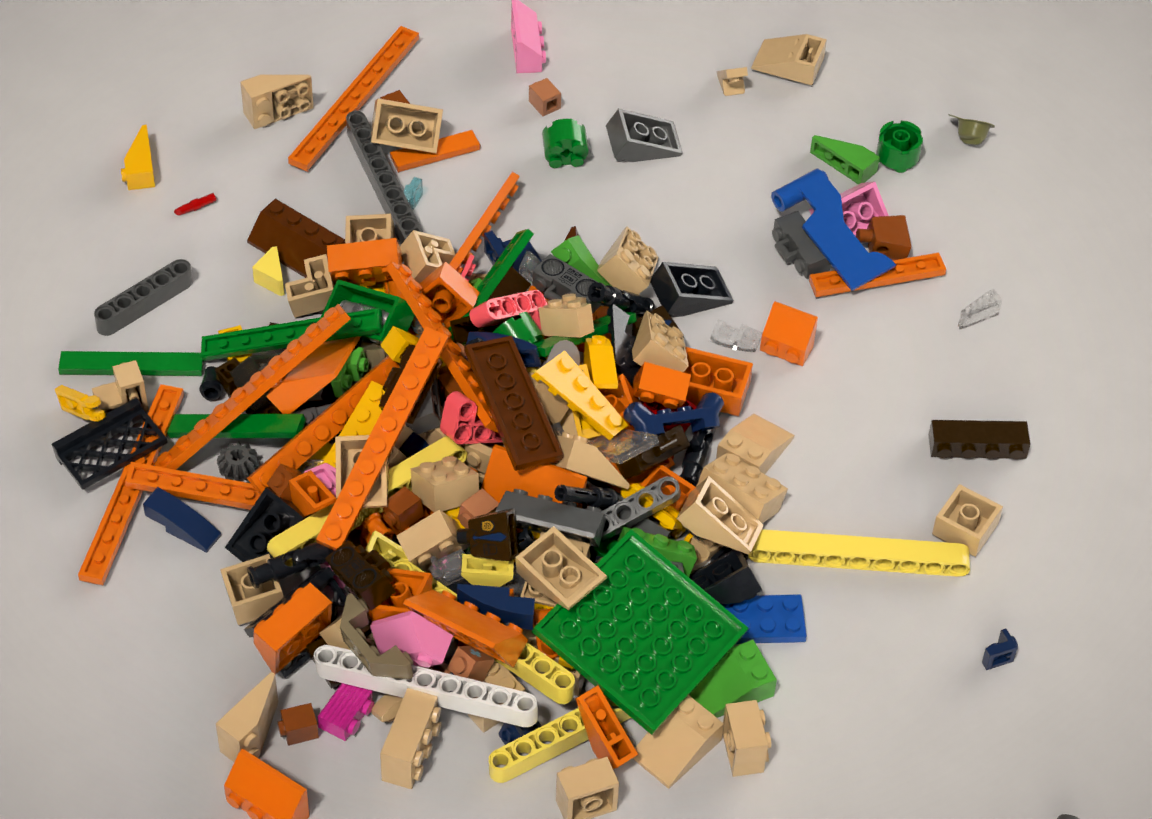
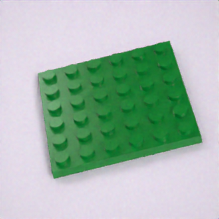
(642, 632)

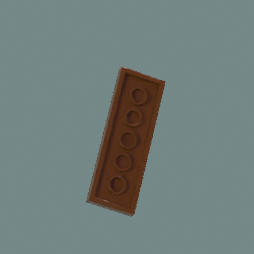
(513, 403)

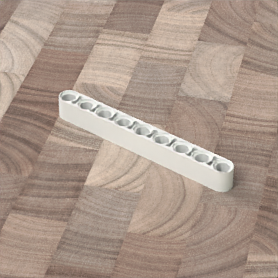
(439, 685)

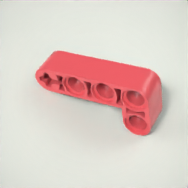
(500, 309)
(463, 424)

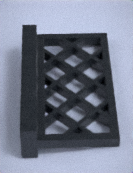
(100, 432)
(320, 580)

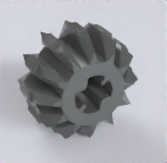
(237, 461)

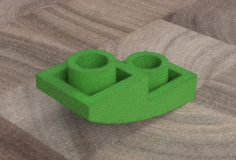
(351, 371)

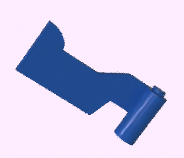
(829, 230)

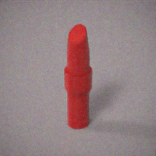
(195, 204)

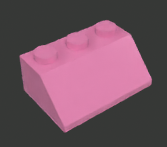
(526, 39)
(860, 205)
(415, 635)

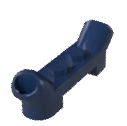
(701, 419)

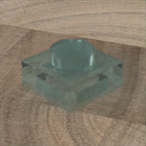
(414, 191)

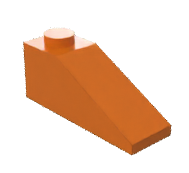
(604, 728)

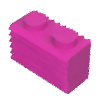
(345, 710)

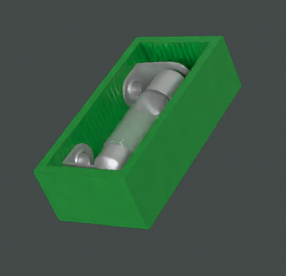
(358, 298)

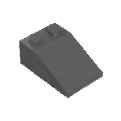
(642, 137)

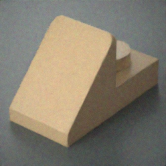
(732, 80)

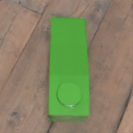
(847, 158)
(576, 254)

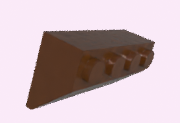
(293, 234)

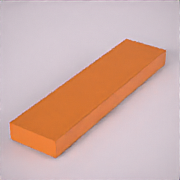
(447, 148)

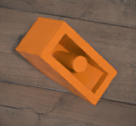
(310, 493)

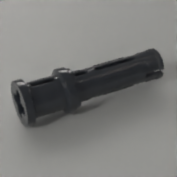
(591, 497)

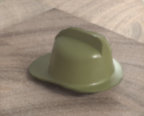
(972, 130)

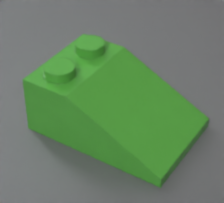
(736, 678)

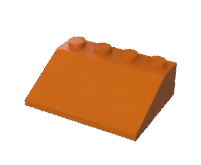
(311, 374)
(535, 480)
(470, 626)

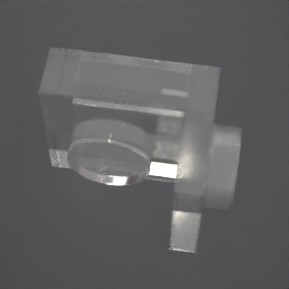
(447, 568)

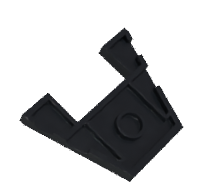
(622, 343)

